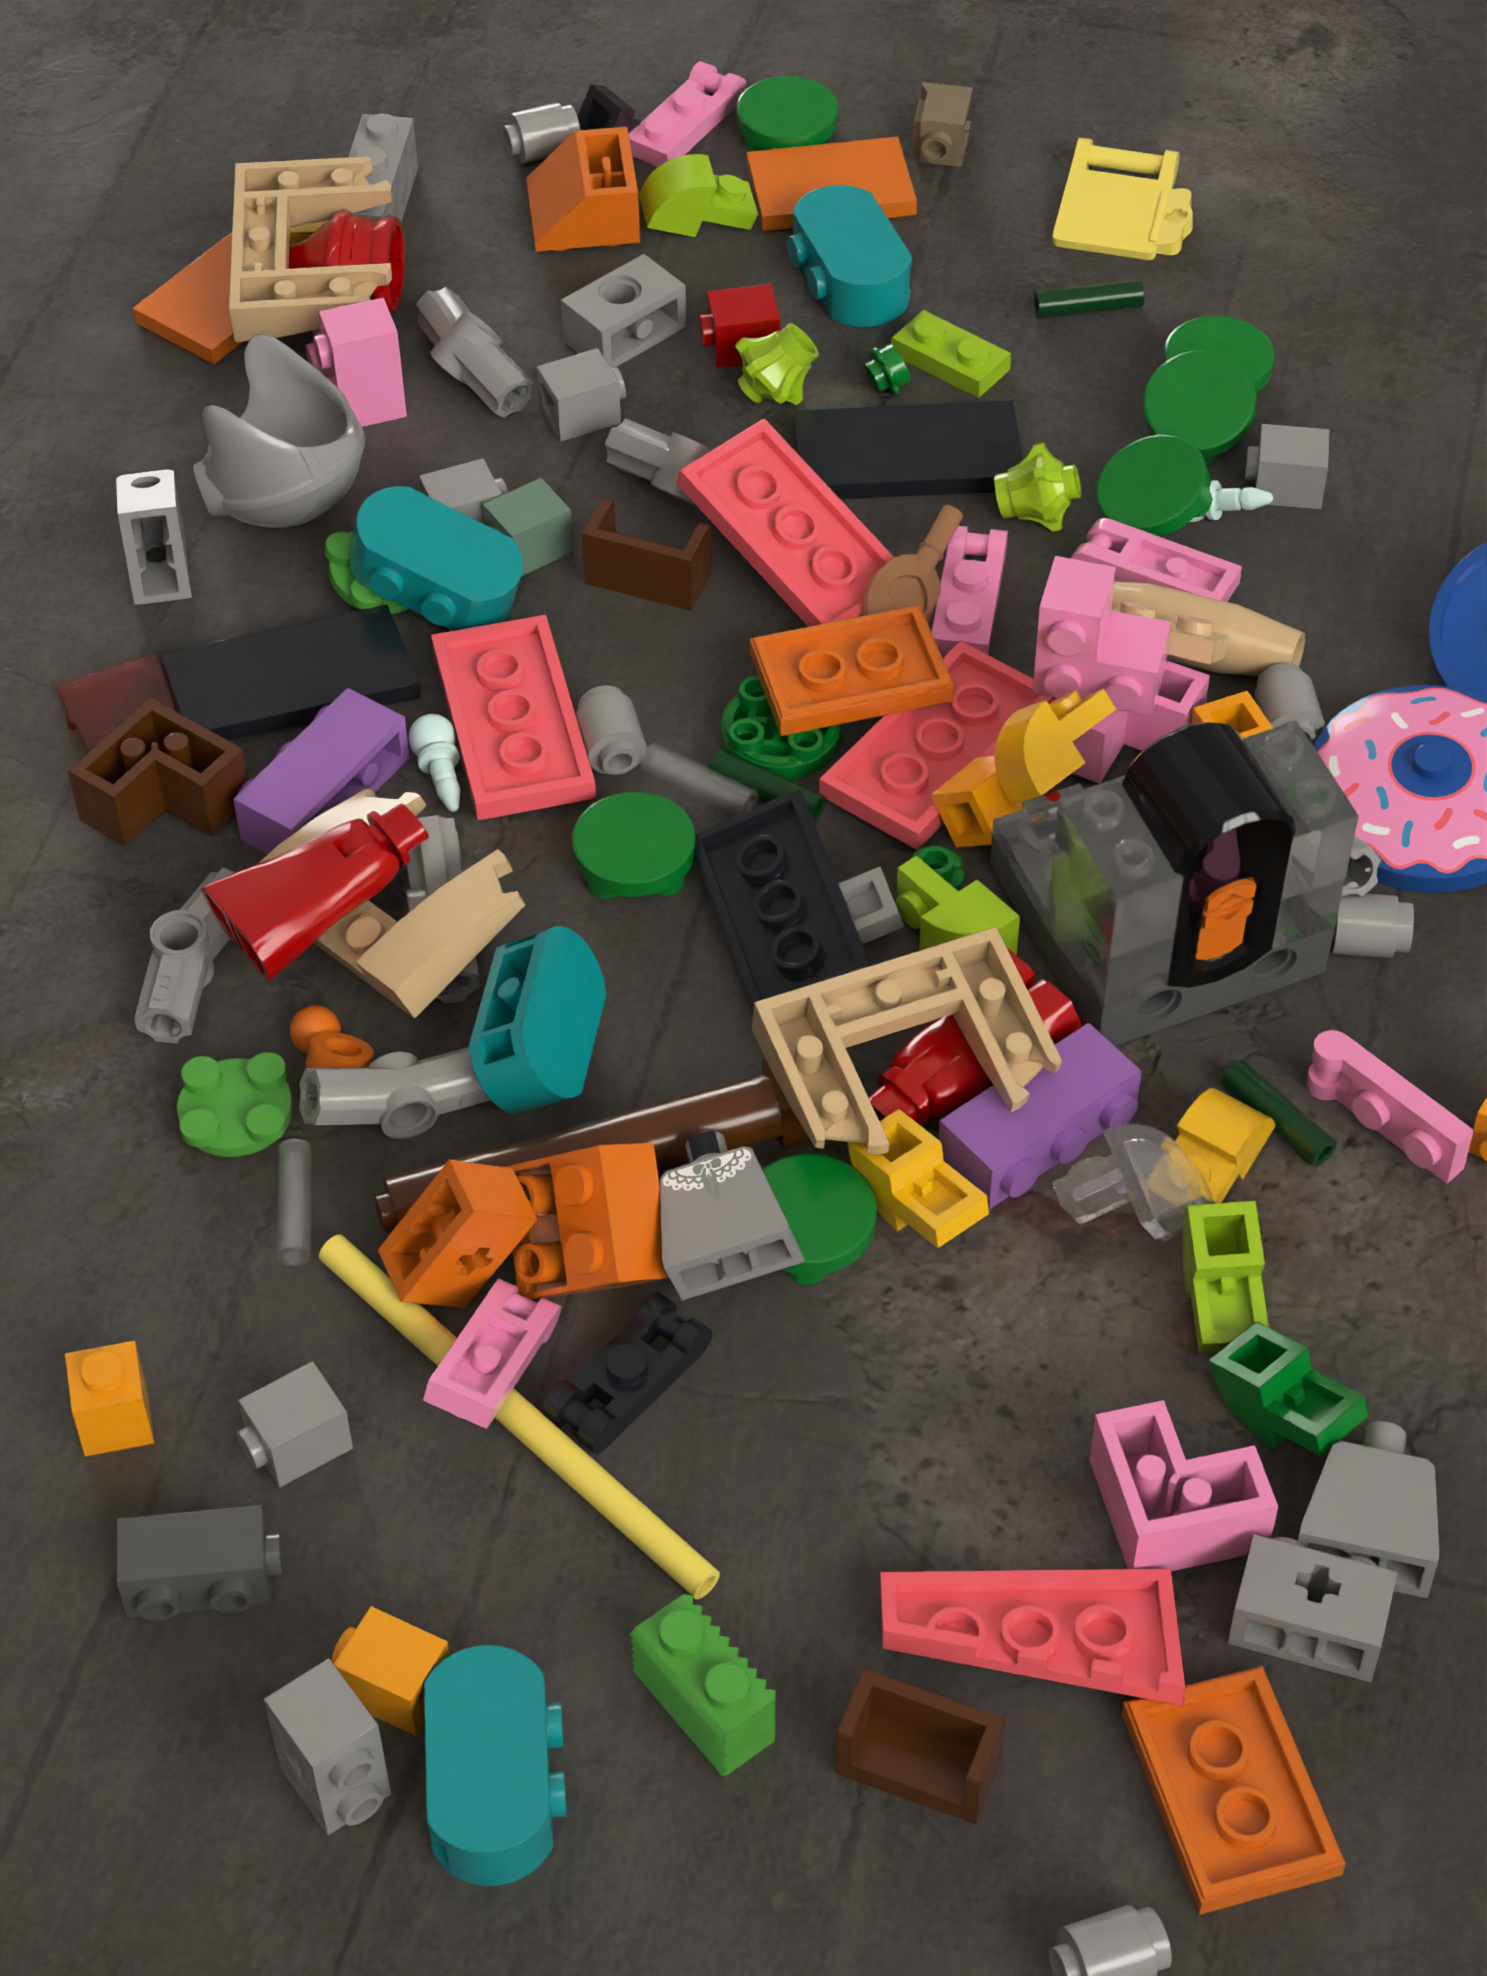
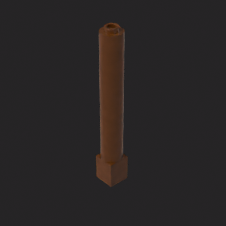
(741, 1111)

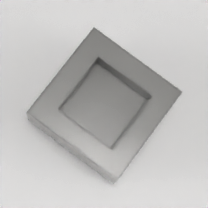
(872, 905)

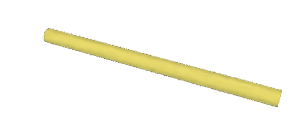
(530, 1427)

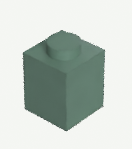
(535, 521)

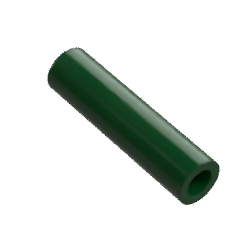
(1088, 298)
(765, 782)
(1290, 1121)

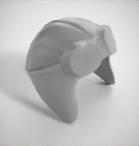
(289, 449)

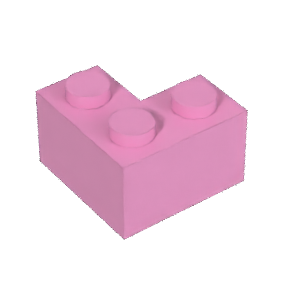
(362, 358)
(1096, 648)
(1178, 694)
(1171, 1507)

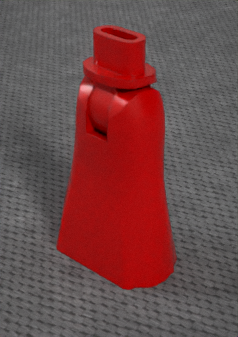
(297, 896)
(940, 1071)

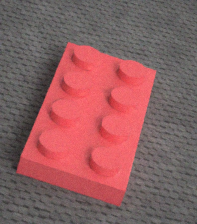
(786, 524)
(513, 717)
(916, 751)

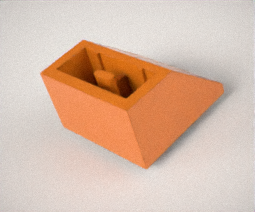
(585, 193)
(593, 1223)

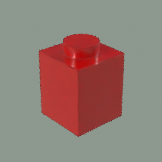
(735, 315)

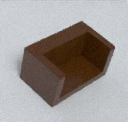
(643, 566)
(919, 1746)

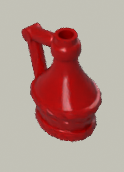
(357, 241)

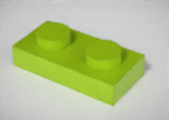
(951, 354)

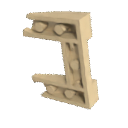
(269, 201)
(435, 940)
(969, 977)

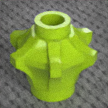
(776, 365)
(1038, 488)

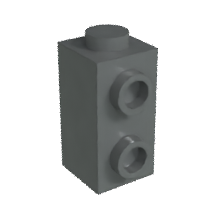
(196, 1562)

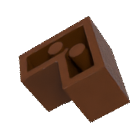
(156, 765)

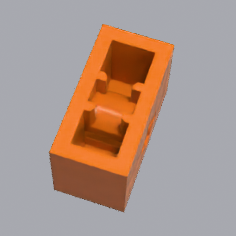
(457, 1234)

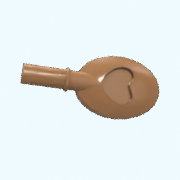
(911, 577)

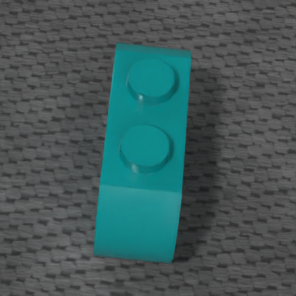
(850, 256)
(434, 559)
(537, 1020)
(491, 1765)

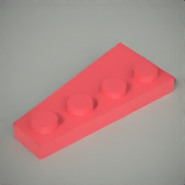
(1054, 1625)

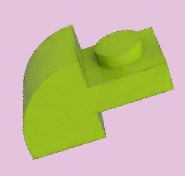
(687, 193)
(946, 914)
(1223, 1271)

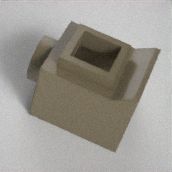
(941, 124)

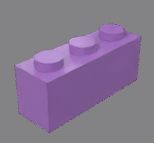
(341, 753)
(1064, 1112)

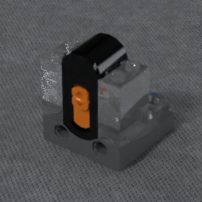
(1184, 877)

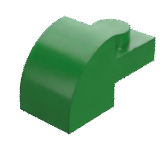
(1280, 1395)

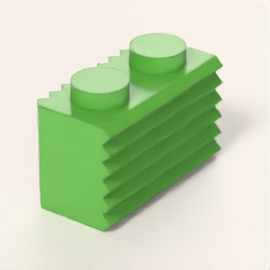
(704, 1684)

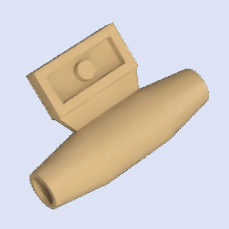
(1212, 631)

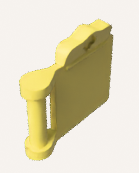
(1123, 211)

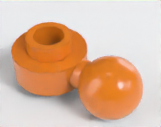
(319, 1036)

